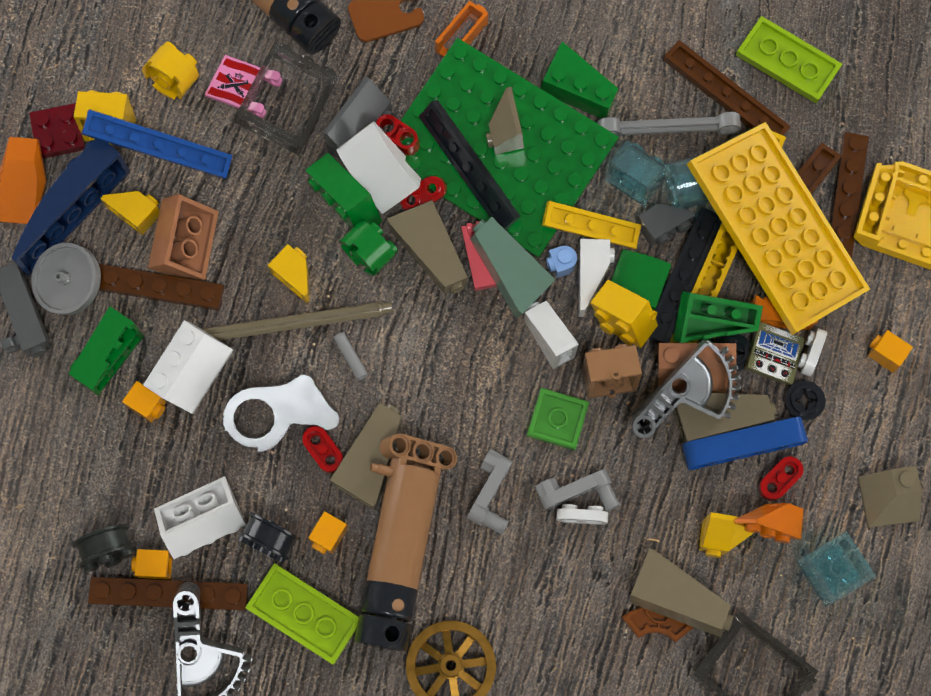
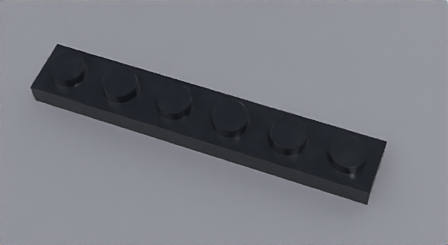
(468, 165)
(685, 273)

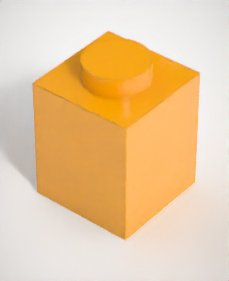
(889, 350)
(144, 402)
(327, 534)
(152, 564)

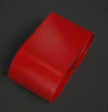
(399, 133)

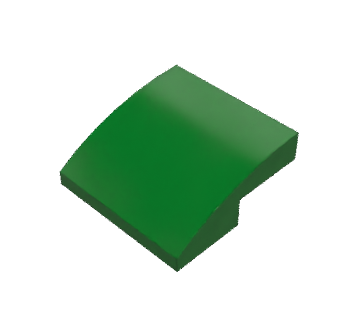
(641, 275)

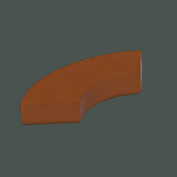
(646, 622)

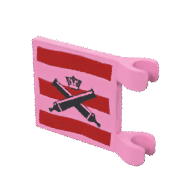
(234, 81)

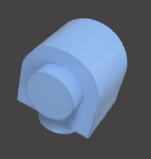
(561, 260)

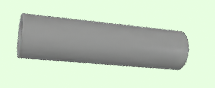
(350, 356)

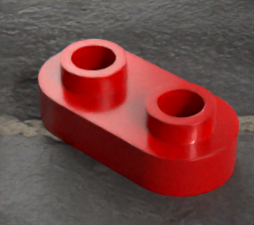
(423, 193)
(323, 450)
(781, 480)

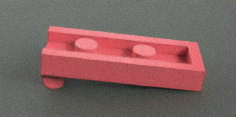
(479, 273)

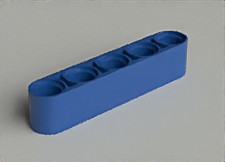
(744, 443)

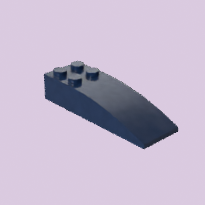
(70, 201)

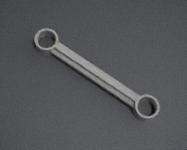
(724, 124)

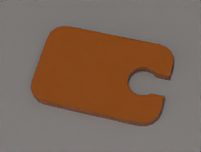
(382, 18)

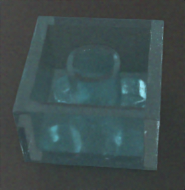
(636, 173)
(836, 569)

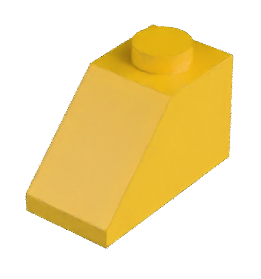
(133, 209)
(292, 270)

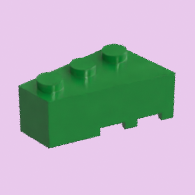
(579, 83)
(342, 192)
(712, 316)
(105, 351)

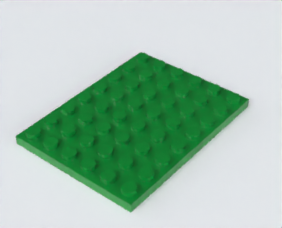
(558, 152)

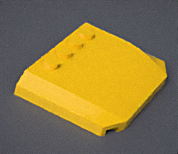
(898, 213)

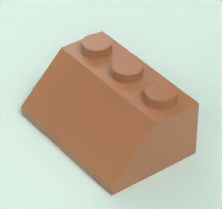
(183, 238)
(672, 354)

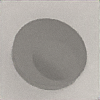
(66, 279)

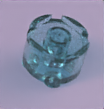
(683, 186)

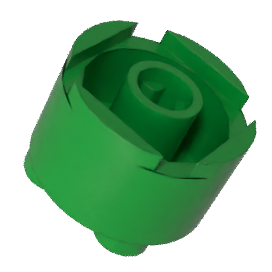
(367, 247)

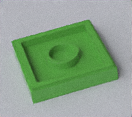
(558, 419)

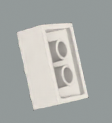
(188, 367)
(199, 518)

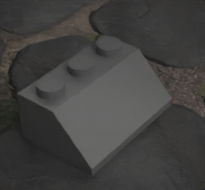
(359, 111)

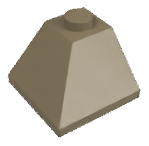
(505, 126)
(891, 496)

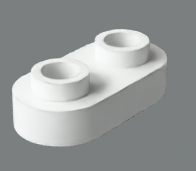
(809, 360)
(570, 514)

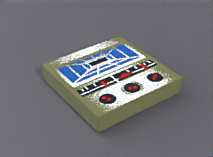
(774, 354)

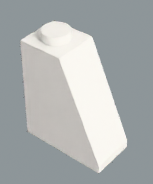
(550, 334)

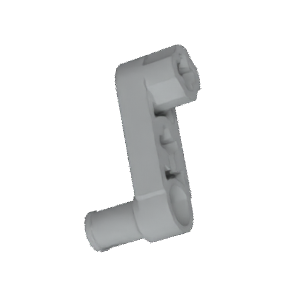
(552, 495)
(480, 513)

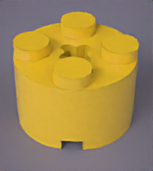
(171, 71)

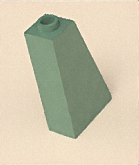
(510, 266)

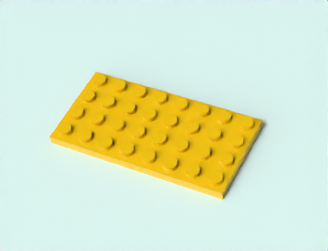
(778, 227)

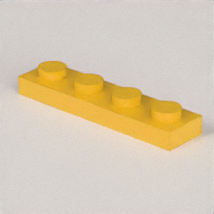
(591, 224)

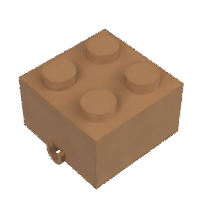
(611, 370)

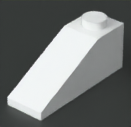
(593, 264)

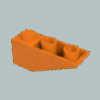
(775, 521)

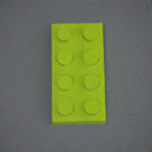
(788, 59)
(303, 614)

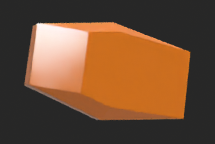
(21, 180)

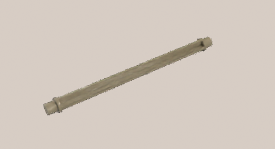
(299, 321)

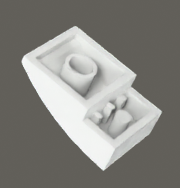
(379, 167)

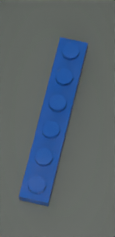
(156, 144)

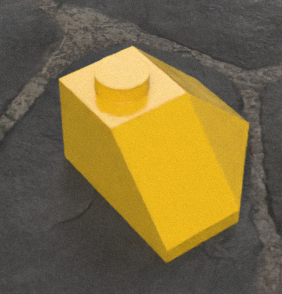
(720, 534)

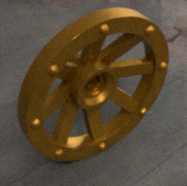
(445, 627)

